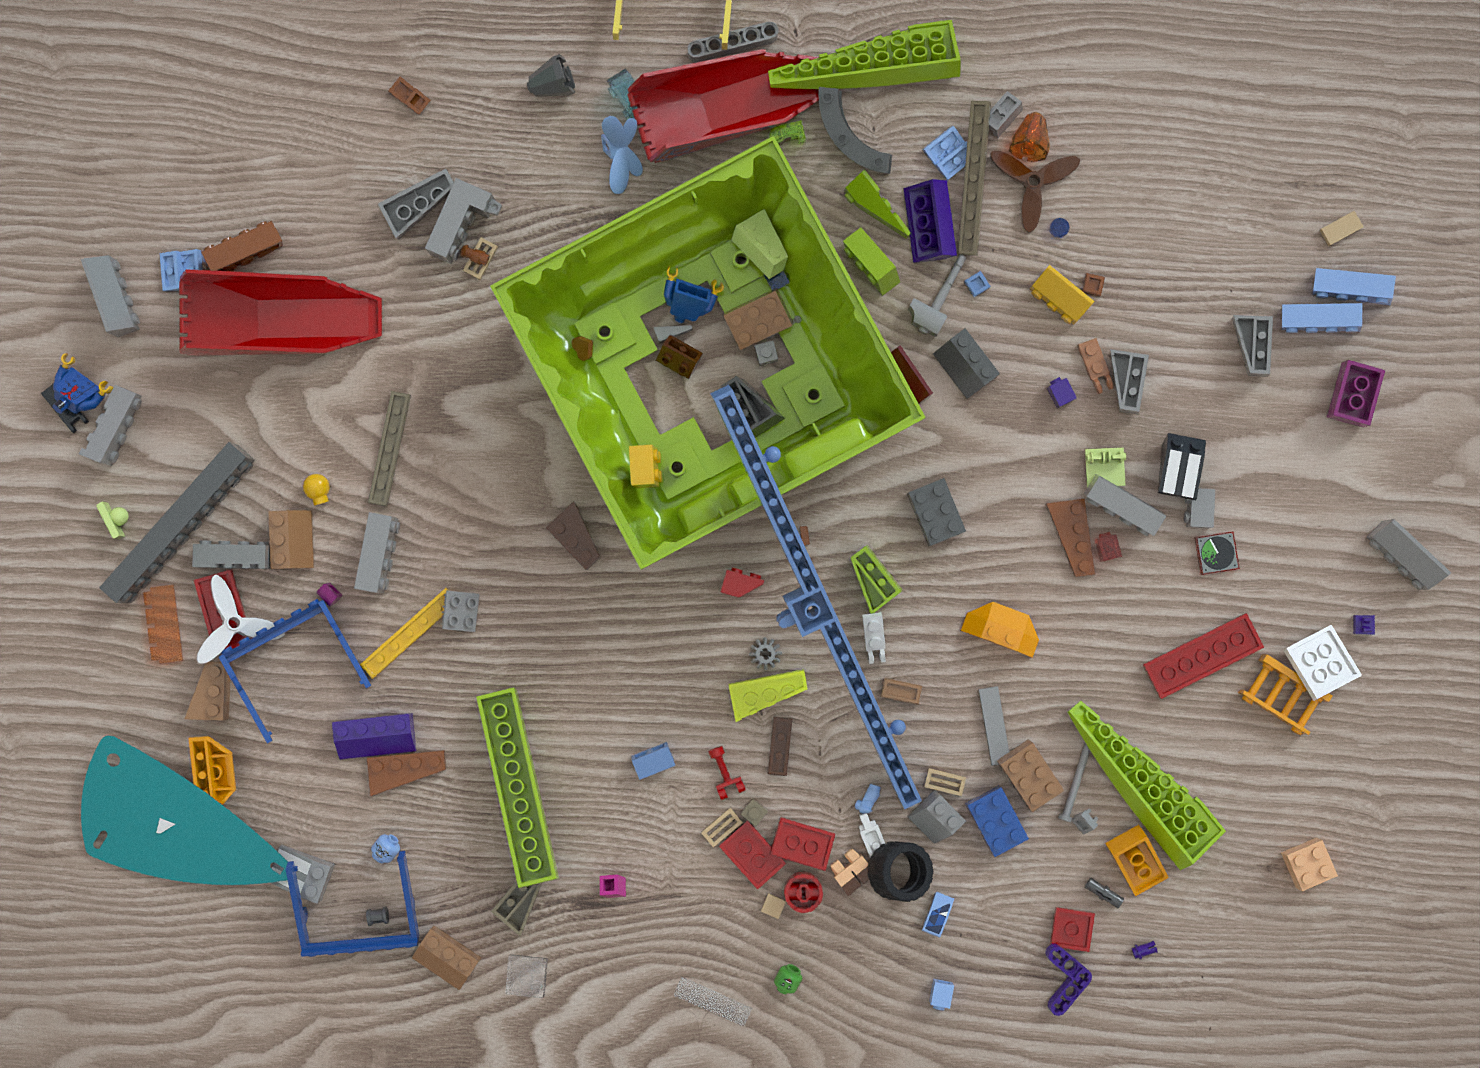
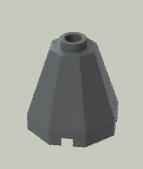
(552, 79)

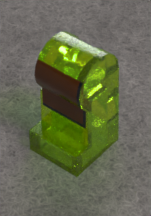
(789, 132)

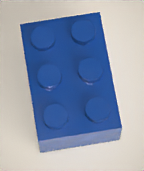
(996, 821)

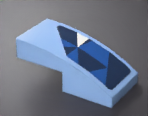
(938, 914)

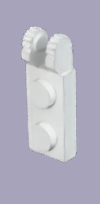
(874, 635)

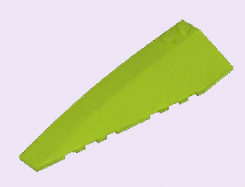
(904, 57)
(1165, 808)

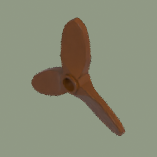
(1032, 196)

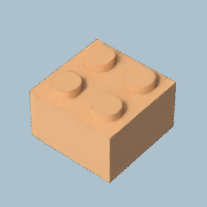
(1309, 864)

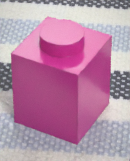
(612, 886)

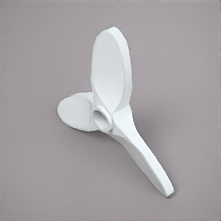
(227, 609)

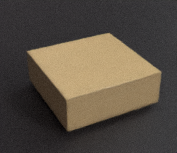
(773, 905)

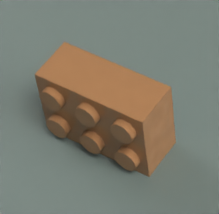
(758, 318)
(1030, 775)

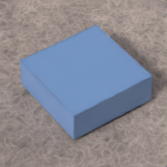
(977, 284)

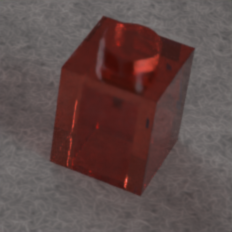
(1108, 547)

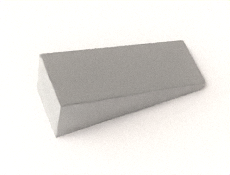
(663, 332)

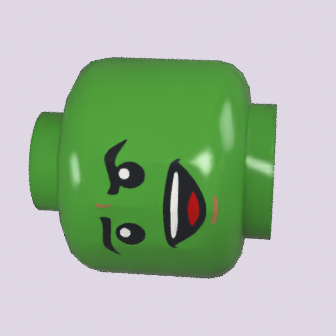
(788, 979)

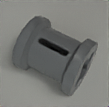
(377, 916)

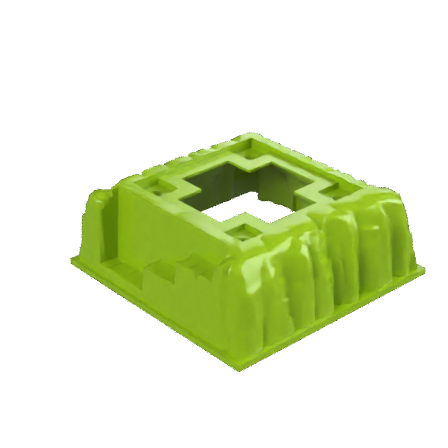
(622, 275)

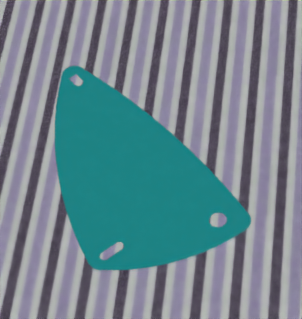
(201, 847)

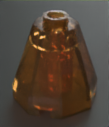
(1031, 139)

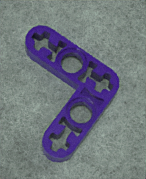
(1073, 974)

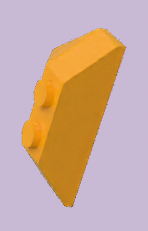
(1002, 627)
(212, 768)

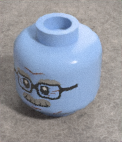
(385, 848)

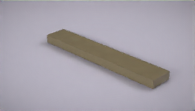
(389, 448)

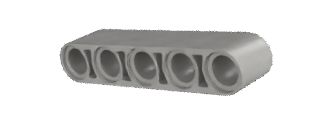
(742, 45)

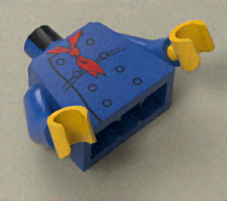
(687, 299)
(76, 391)

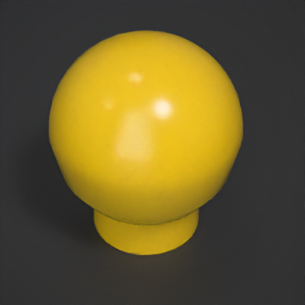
(316, 488)

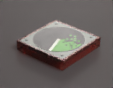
(1217, 553)

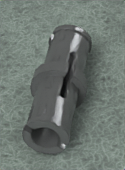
(1104, 893)

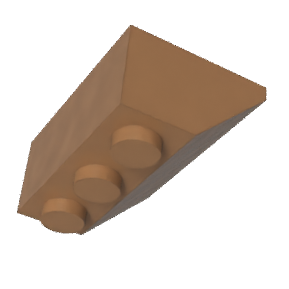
(291, 539)
(446, 957)

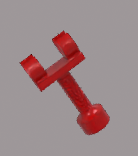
(717, 754)

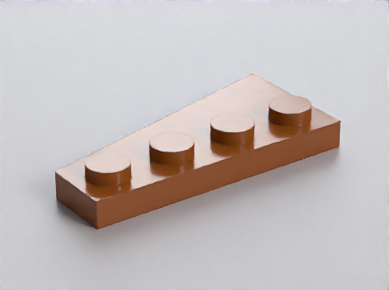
(1073, 531)
(400, 769)

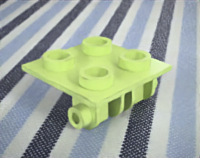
(1107, 464)

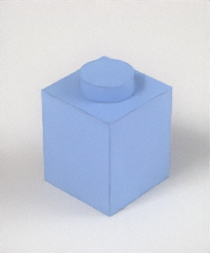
(941, 994)

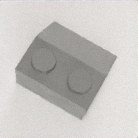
(936, 818)

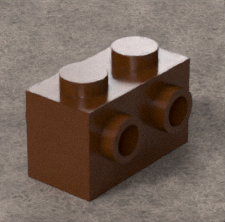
(679, 356)

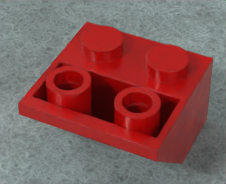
(738, 584)

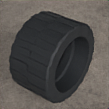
(920, 871)

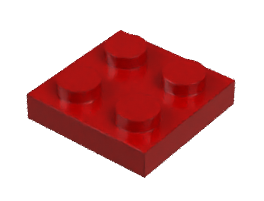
(1072, 929)

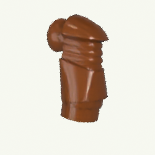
(476, 256)

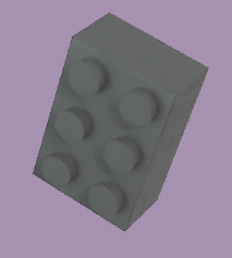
(936, 512)

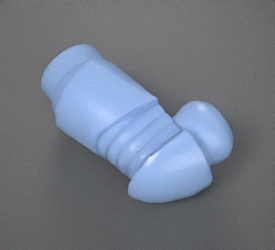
(869, 799)

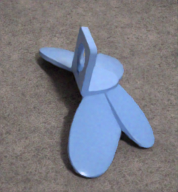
(624, 159)

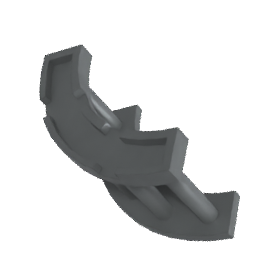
(844, 138)

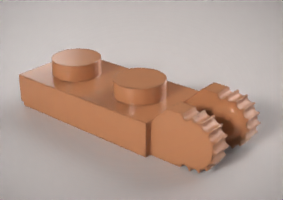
(1095, 364)

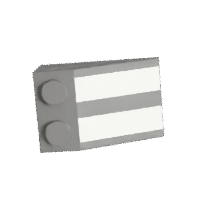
(312, 873)

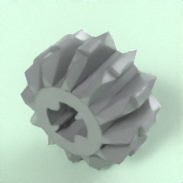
(770, 649)

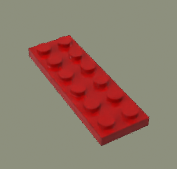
(1203, 655)

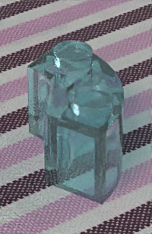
(618, 88)

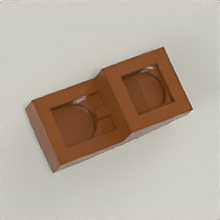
(409, 95)

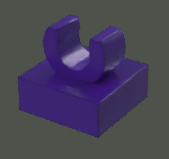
(1364, 624)

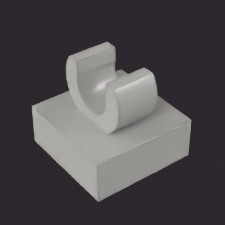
(1085, 822)

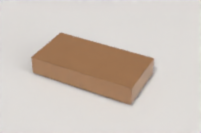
(901, 691)

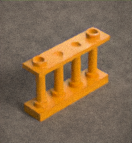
(1285, 675)

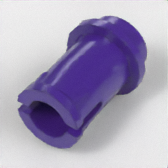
(1142, 950)

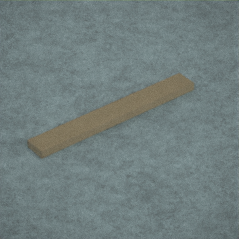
(974, 178)

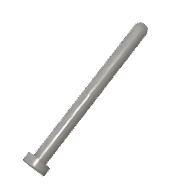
(1075, 784)

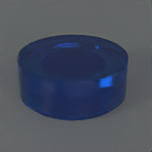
(1059, 227)

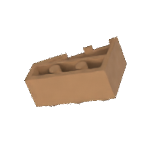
(211, 694)

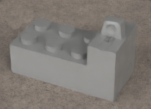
(457, 216)

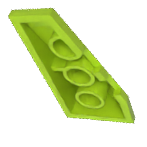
(866, 196)

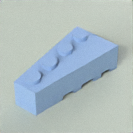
(1354, 286)
(1322, 317)

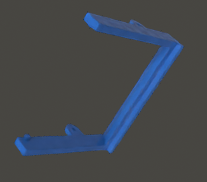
(280, 627)
(354, 945)

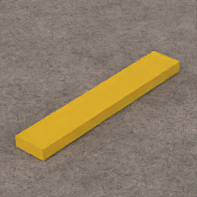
(405, 636)

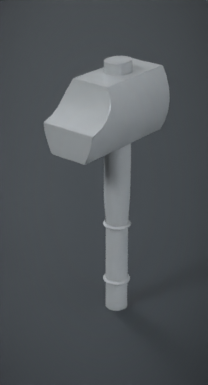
(929, 318)

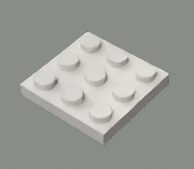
(1322, 662)

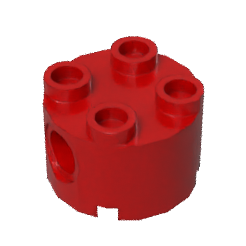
(803, 892)

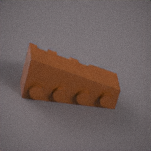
(242, 248)

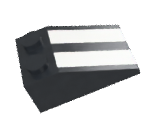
(1181, 466)

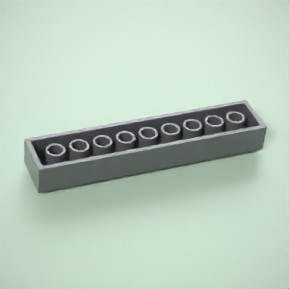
(177, 524)

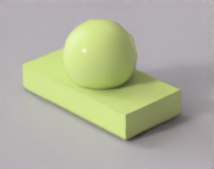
(113, 519)

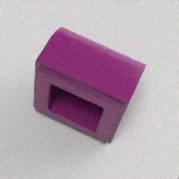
(329, 594)

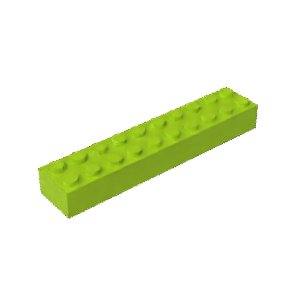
(517, 788)

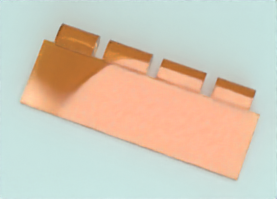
(166, 629)

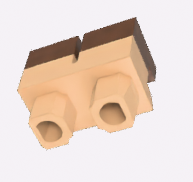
(844, 874)

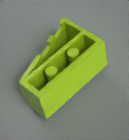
(871, 261)

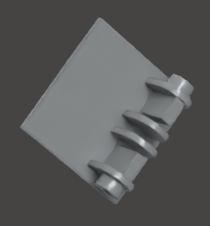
(460, 611)

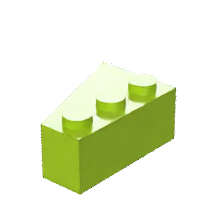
(874, 578)

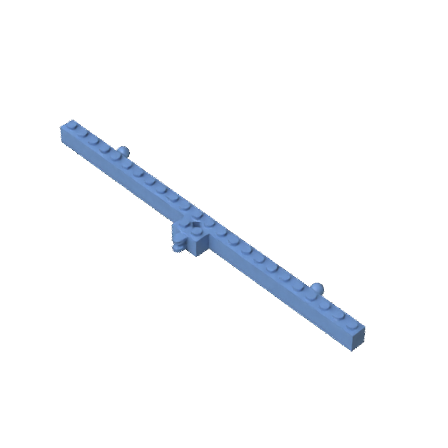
(813, 594)

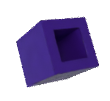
(1061, 392)

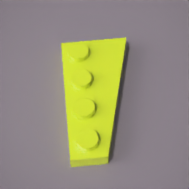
(758, 693)

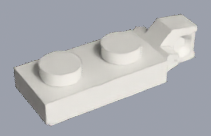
(870, 834)

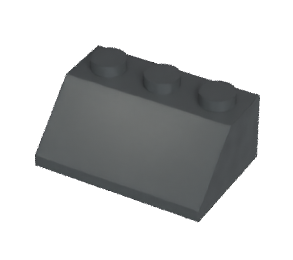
(966, 363)

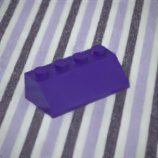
(930, 221)
(374, 736)

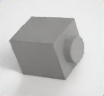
(766, 353)

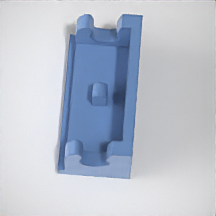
(653, 760)

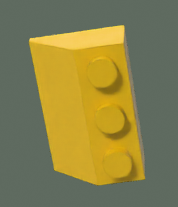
(1061, 295)

